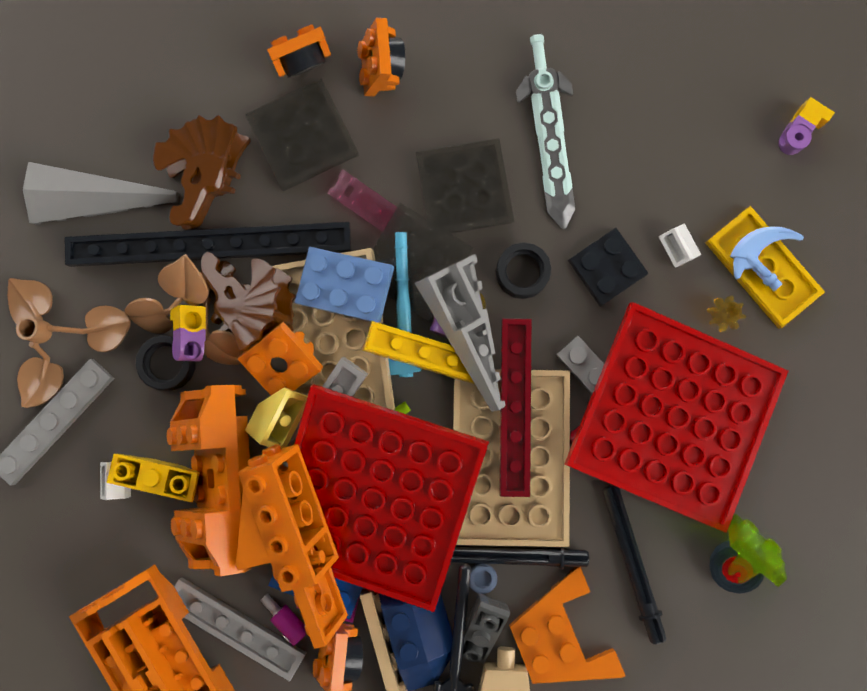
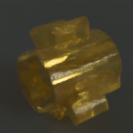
(720, 318)

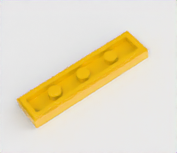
(415, 351)

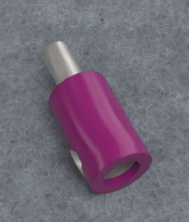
(285, 620)

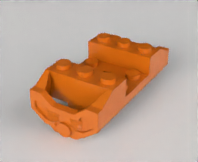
(210, 427)
(149, 645)

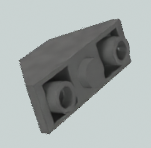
(484, 627)

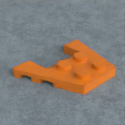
(550, 643)

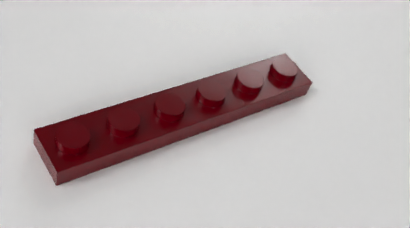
(516, 415)

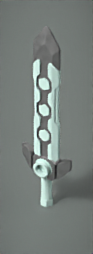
(550, 131)

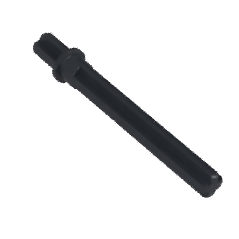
(521, 556)
(634, 564)

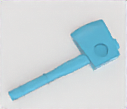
(403, 304)

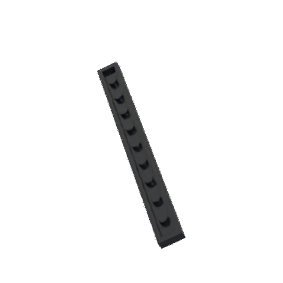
(221, 242)

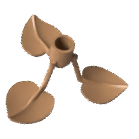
(185, 283)
(37, 377)

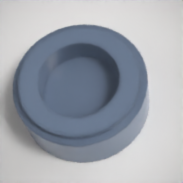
(483, 578)

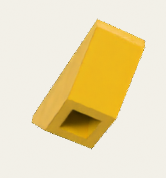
(153, 476)

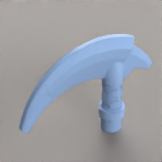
(751, 245)

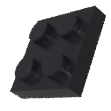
(608, 266)

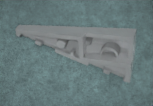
(64, 193)
(458, 309)

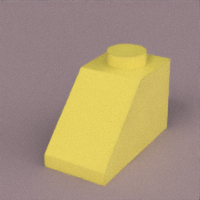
(277, 418)

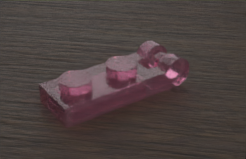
(363, 201)

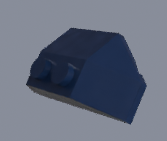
(418, 640)

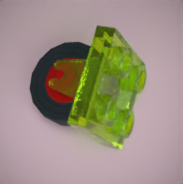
(746, 559)

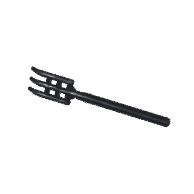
(454, 683)

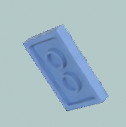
(344, 284)

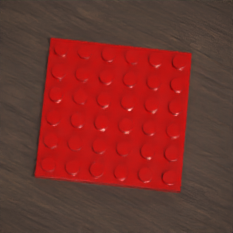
(677, 417)
(388, 492)

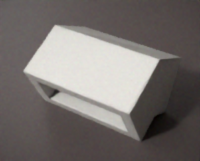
(679, 245)
(111, 491)

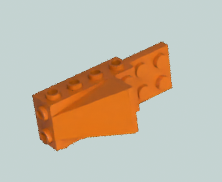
(280, 527)

